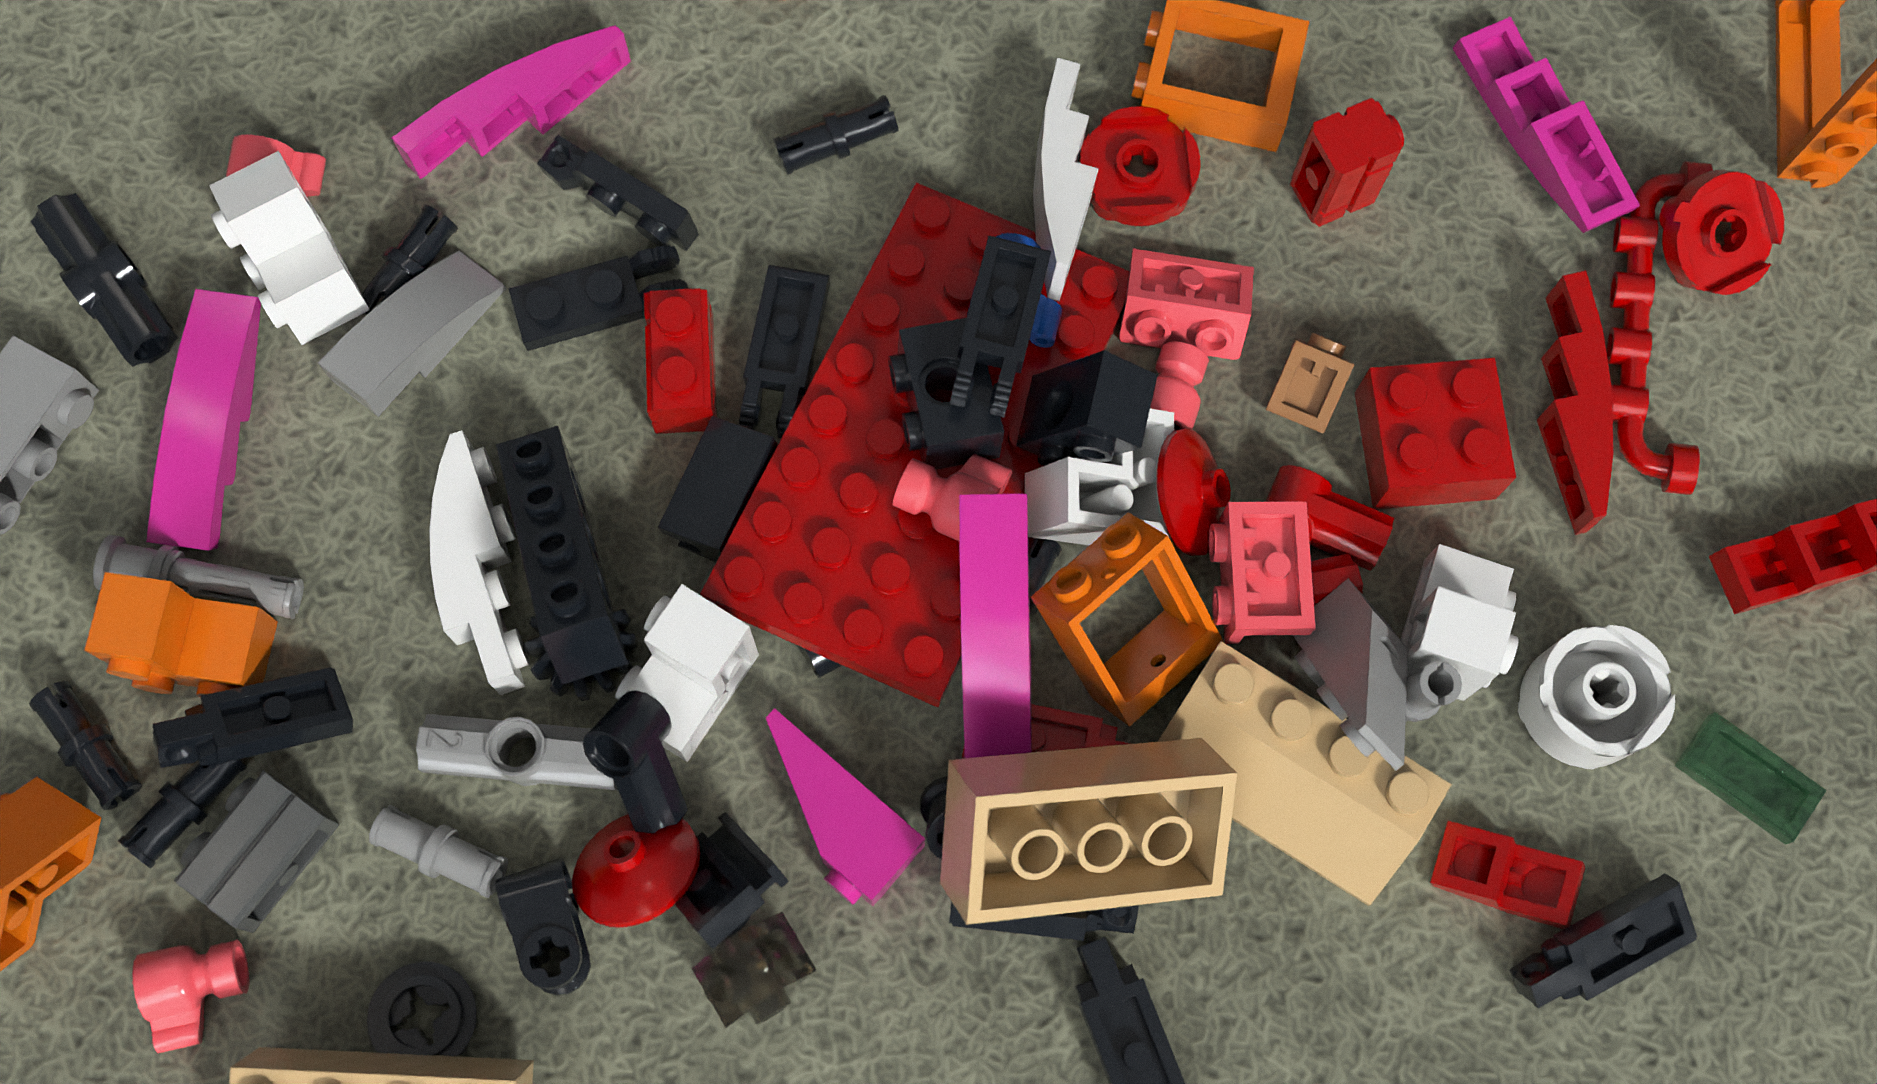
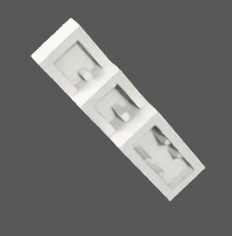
(1060, 182)

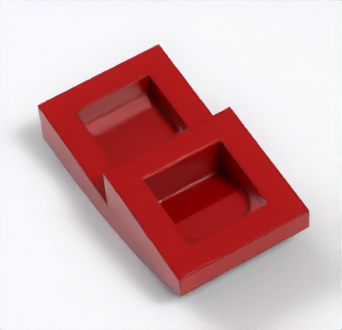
(1508, 875)

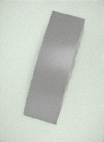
(411, 331)

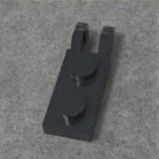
(590, 297)
(1000, 317)
(783, 342)

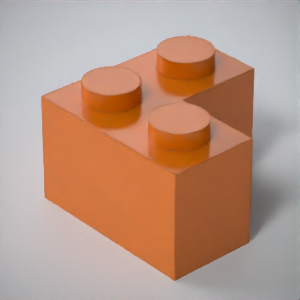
(168, 637)
(42, 847)

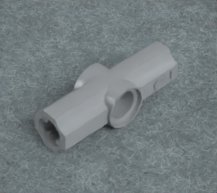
(483, 747)

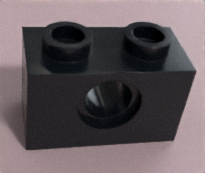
(1087, 409)
(940, 430)

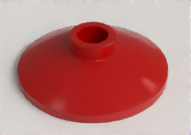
(1190, 490)
(632, 874)

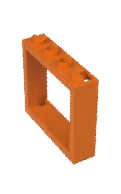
(1816, 127)

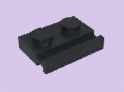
(727, 883)

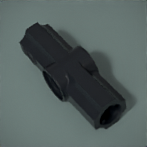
(103, 279)

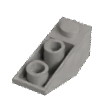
(37, 411)
(1361, 671)

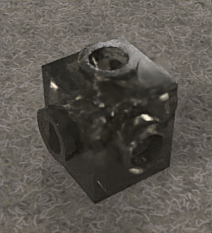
(754, 971)

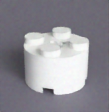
(1631, 702)

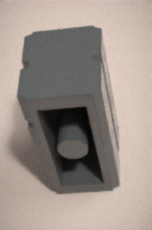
(254, 851)

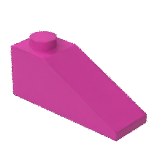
(850, 825)

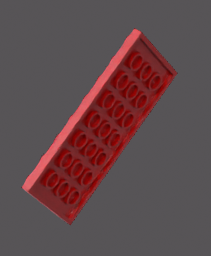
(820, 540)

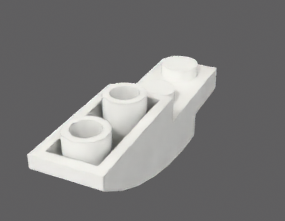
(465, 543)

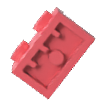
(1187, 303)
(1262, 570)

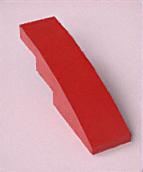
(1580, 419)
(1799, 558)

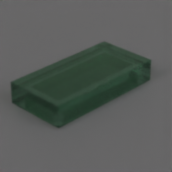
(1750, 778)

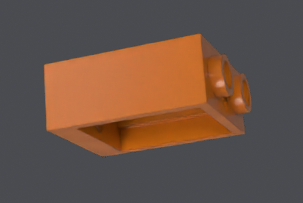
(1217, 115)
(1178, 635)

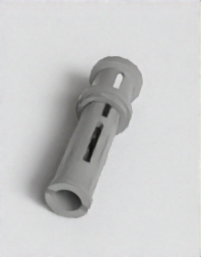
(200, 579)

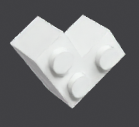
(286, 249)
(1082, 497)
(1462, 618)
(693, 665)

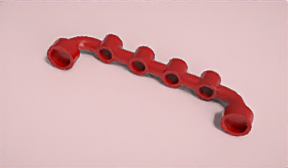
(1633, 343)

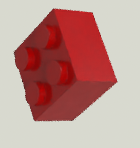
(1434, 433)

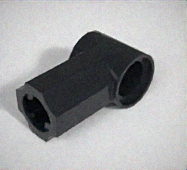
(630, 750)

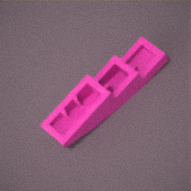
(533, 89)
(1544, 128)
(203, 419)
(995, 624)

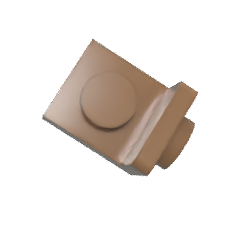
(1311, 382)

